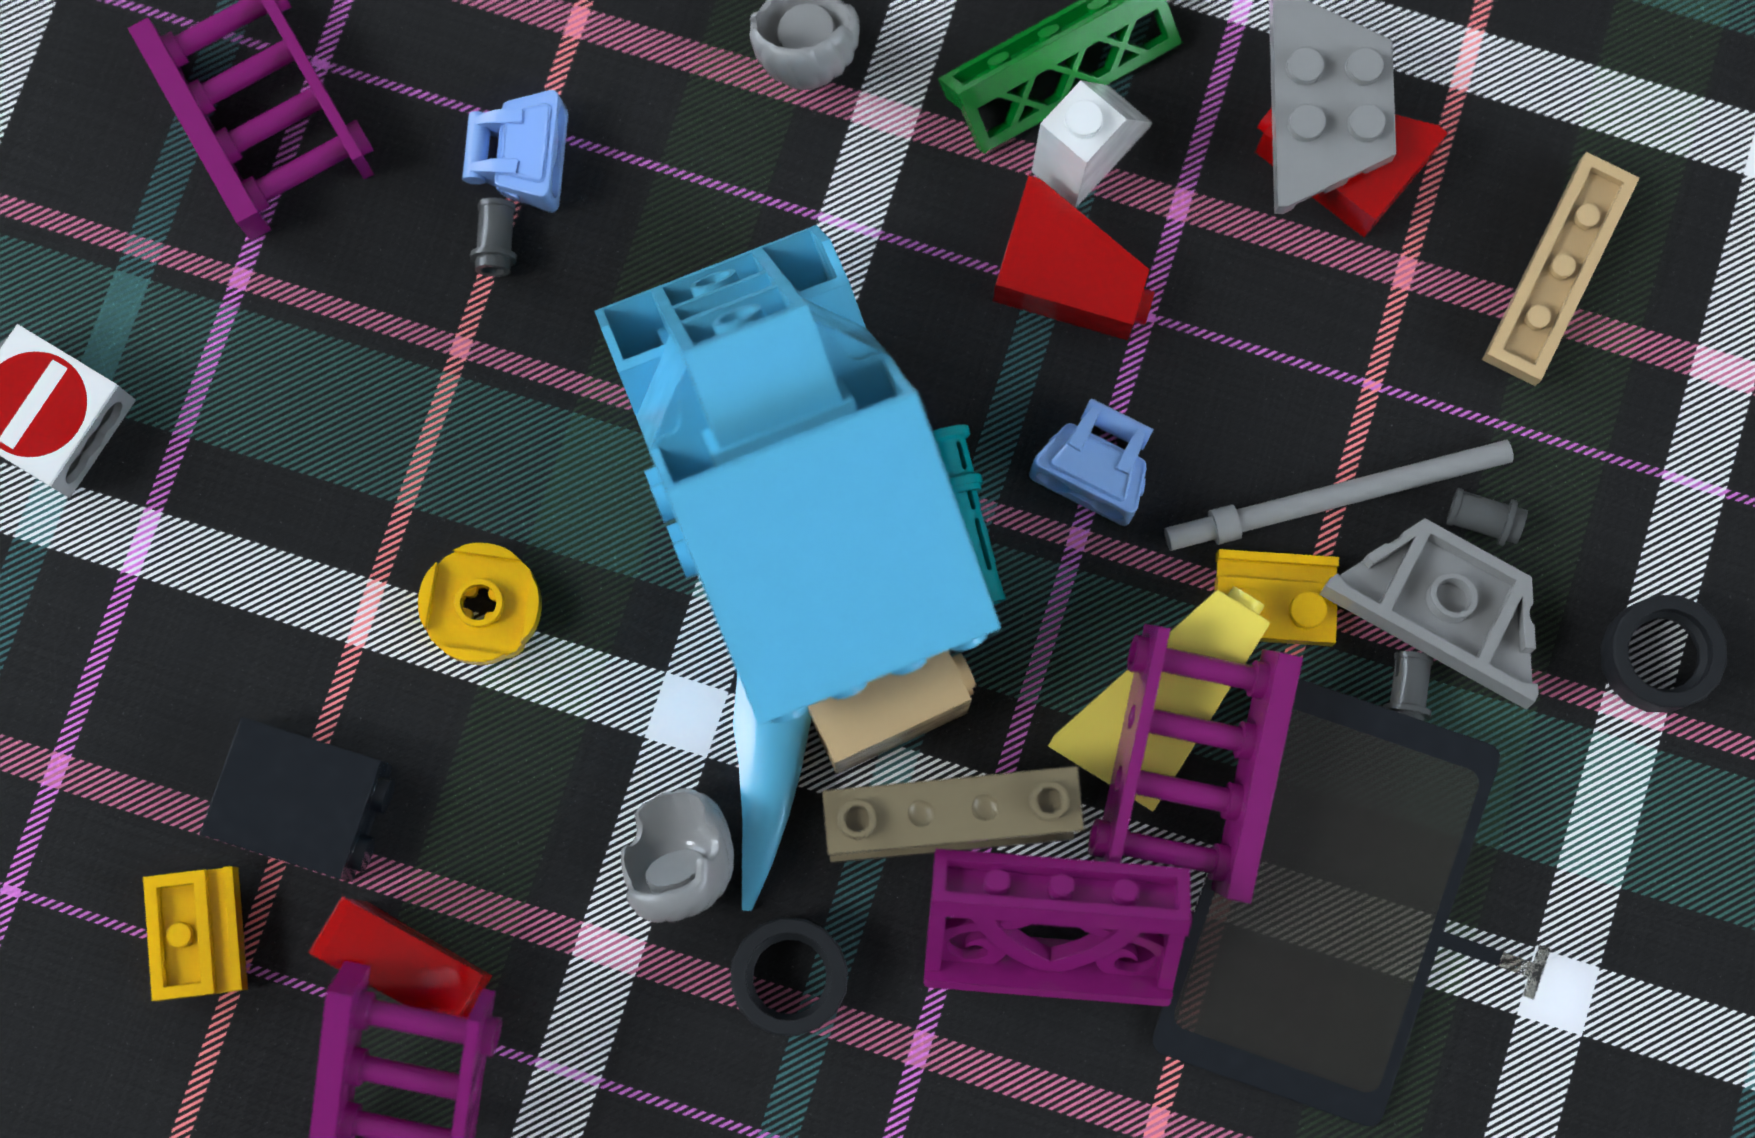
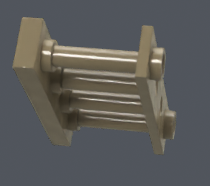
(952, 814)

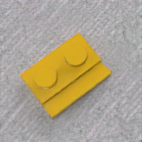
(1288, 589)
(195, 933)

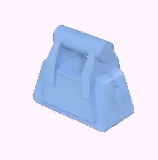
(528, 150)
(1094, 469)

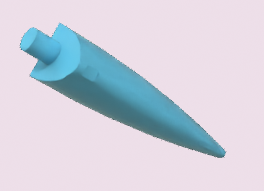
(769, 775)

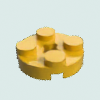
(459, 577)

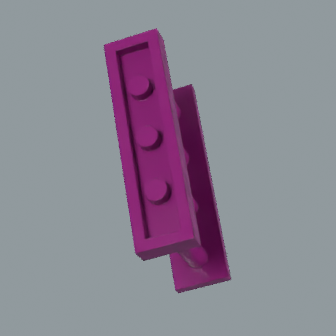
(222, 148)
(1256, 743)
(346, 1064)

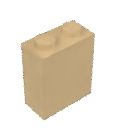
(893, 710)

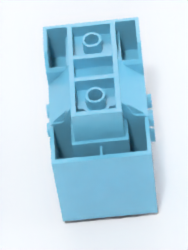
(797, 475)

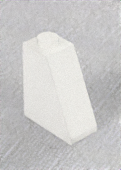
(1085, 139)

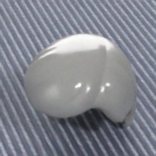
(804, 40)
(677, 857)

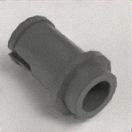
(494, 238)
(1487, 516)
(1411, 684)

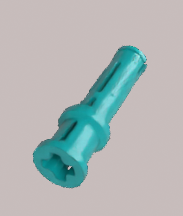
(965, 487)

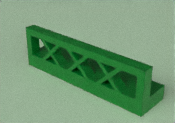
(1043, 48)

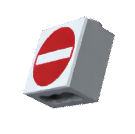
(54, 411)

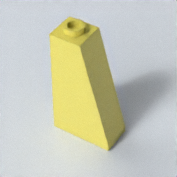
(1216, 628)

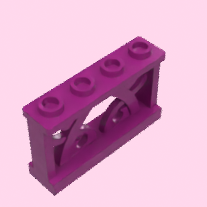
(1110, 900)

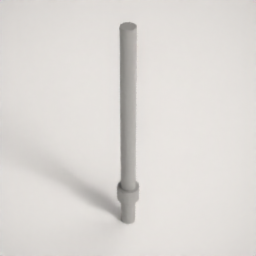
(1228, 523)

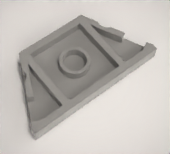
(1327, 101)
(1448, 605)

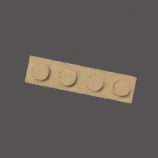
(1560, 269)

